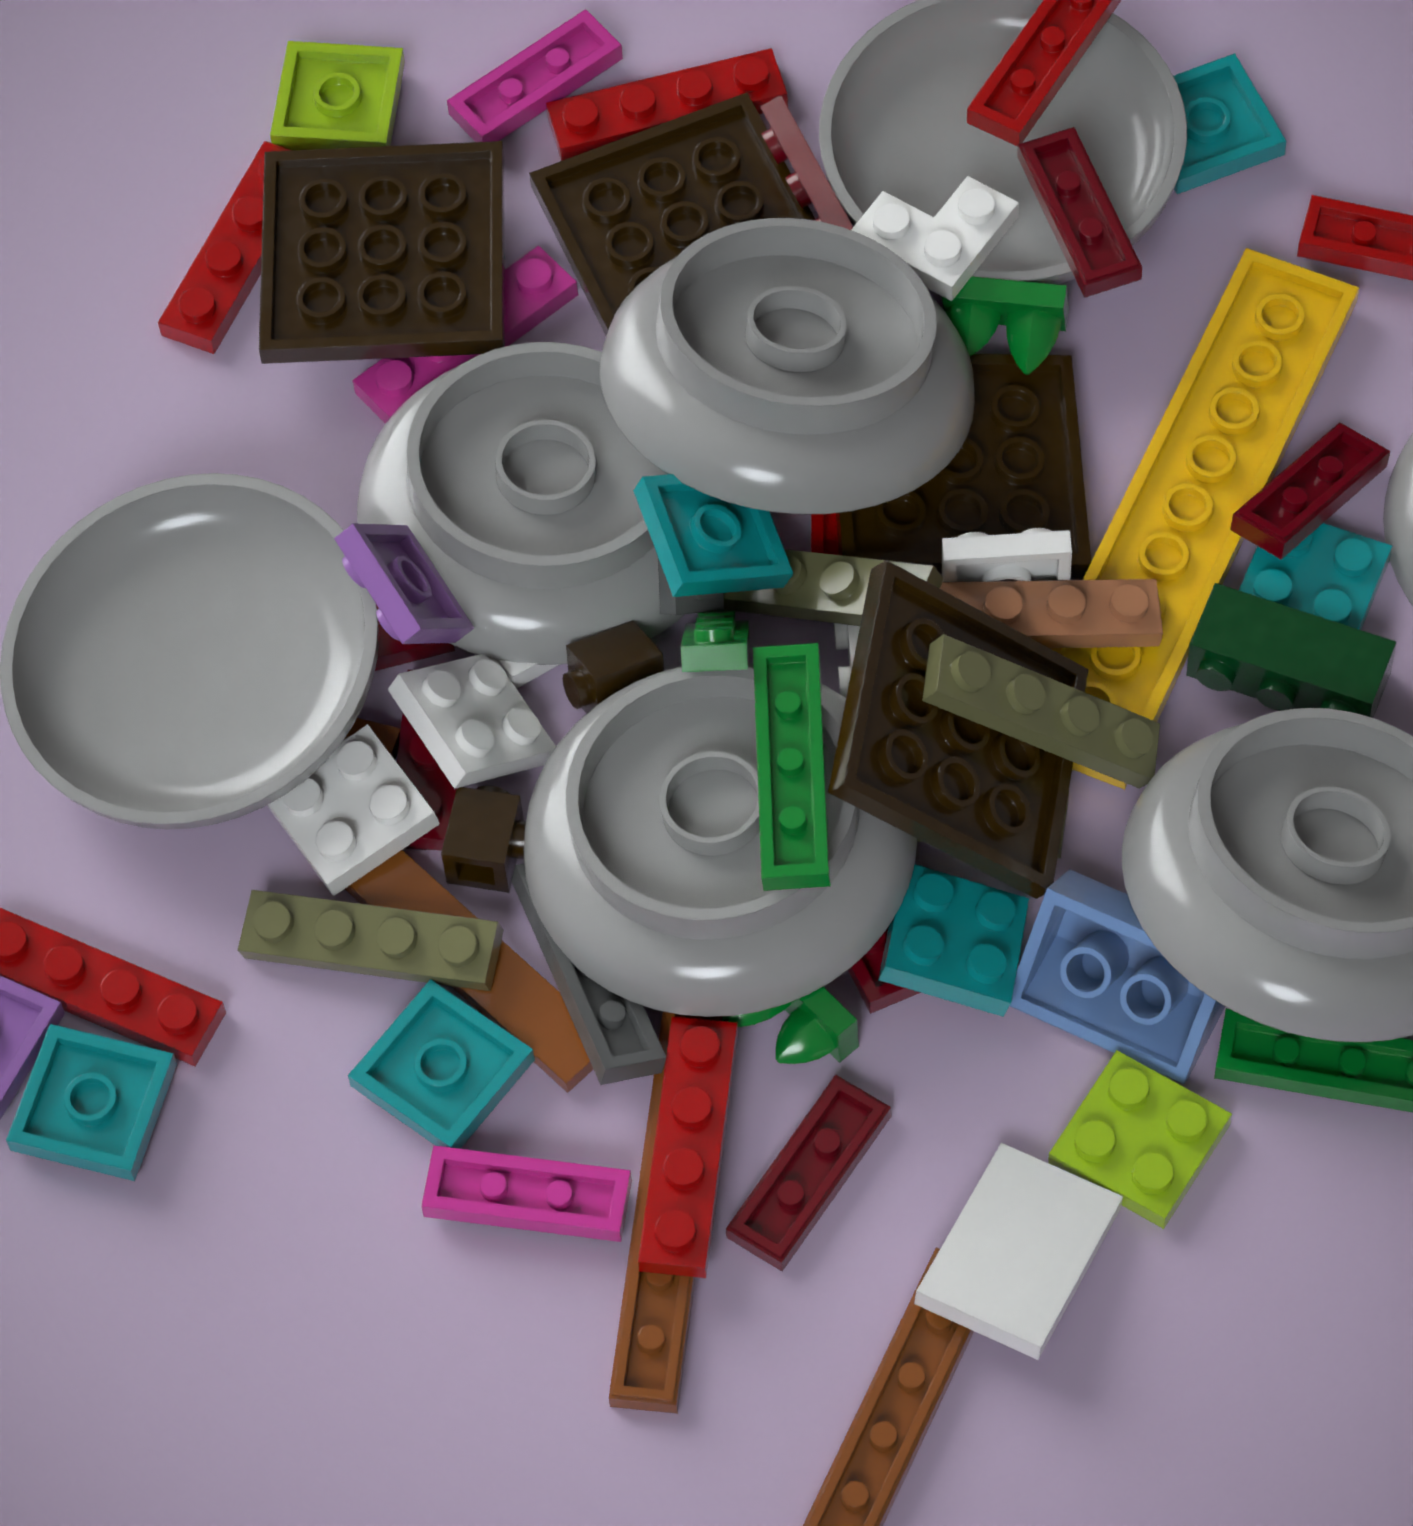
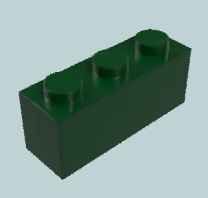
(1287, 655)

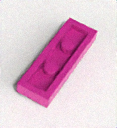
(533, 77)
(527, 1193)

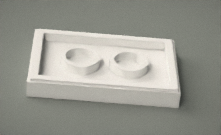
(1018, 1251)

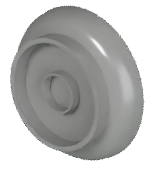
(902, 127)
(789, 370)
(521, 500)
(188, 652)
(654, 858)
(1285, 871)

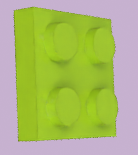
(337, 96)
(1141, 1138)

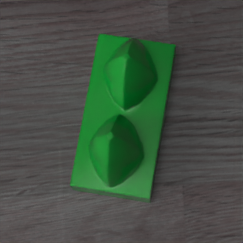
(1027, 309)
(812, 1030)

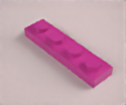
(533, 292)

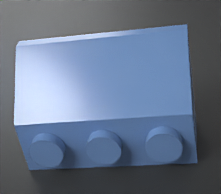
(1108, 983)

